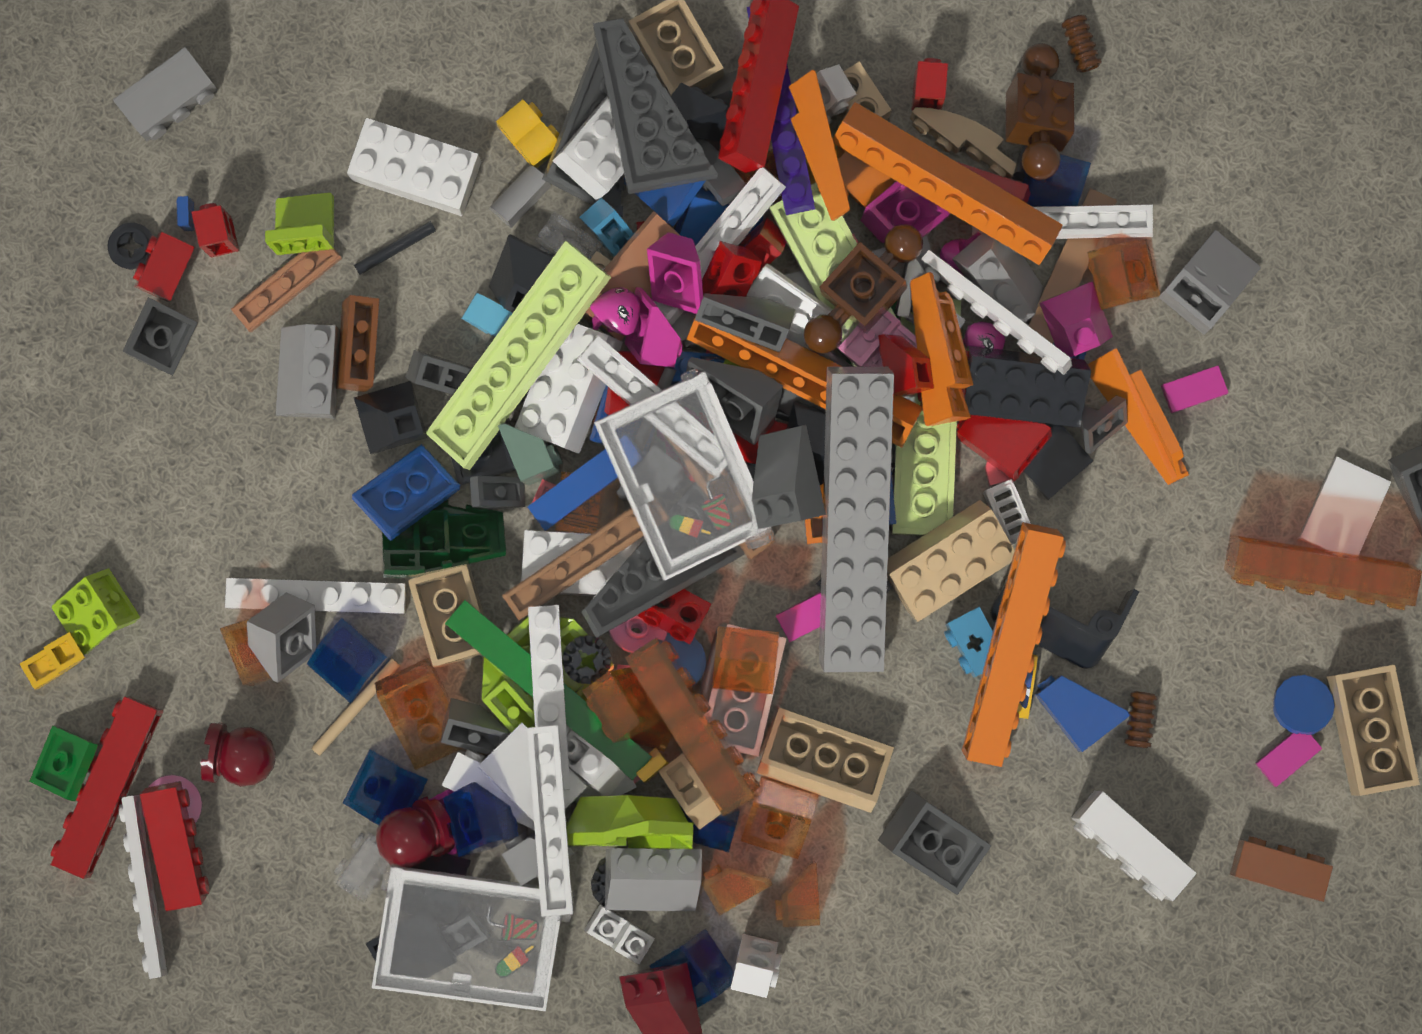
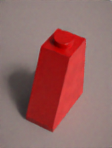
(1004, 442)

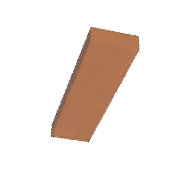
(283, 286)

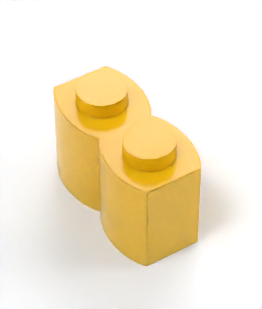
(529, 133)

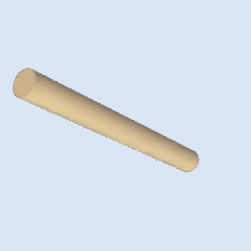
(353, 709)

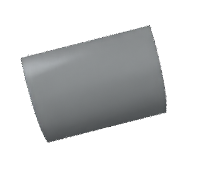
(520, 196)

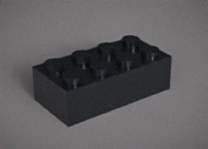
(1023, 389)

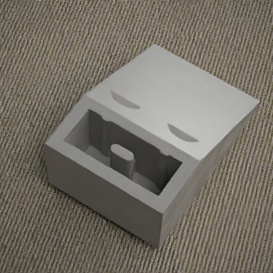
(1210, 282)

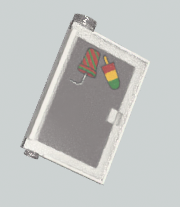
(683, 474)
(465, 939)

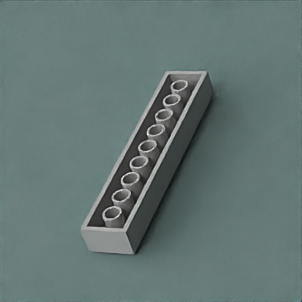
(856, 518)

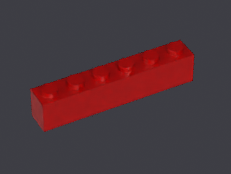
(758, 84)
(108, 782)

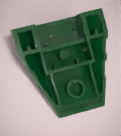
(444, 540)

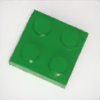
(63, 763)

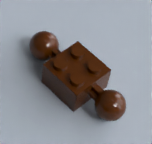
(1040, 111)
(863, 288)

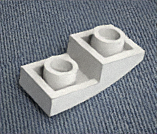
(619, 934)

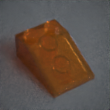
(416, 709)

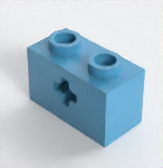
(607, 226)
(976, 625)

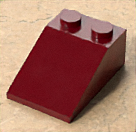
(662, 1000)

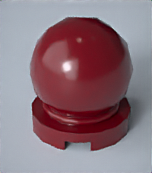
(240, 756)
(414, 834)

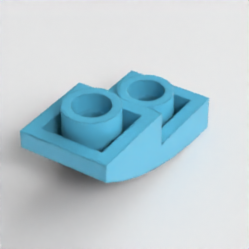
(486, 315)

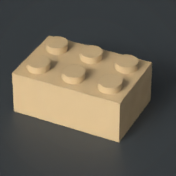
(676, 46)
(435, 600)

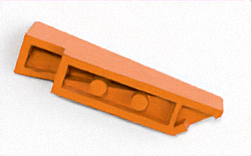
(817, 143)
(941, 341)
(1144, 414)

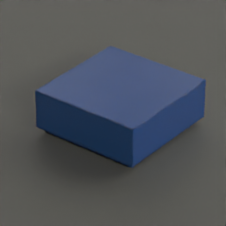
(184, 215)

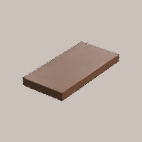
(630, 265)

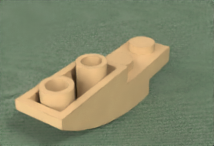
(958, 131)

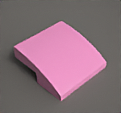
(864, 348)

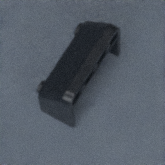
(1073, 640)

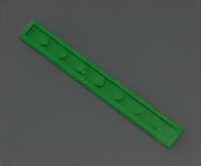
(516, 664)

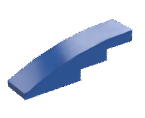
(574, 490)

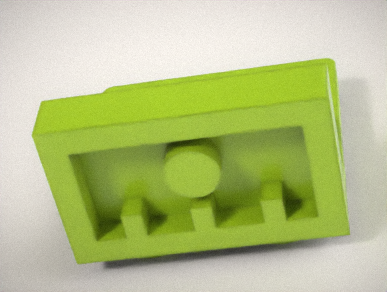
(302, 224)
(95, 609)

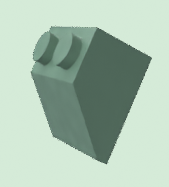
(531, 455)

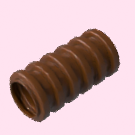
(1081, 43)
(1141, 719)

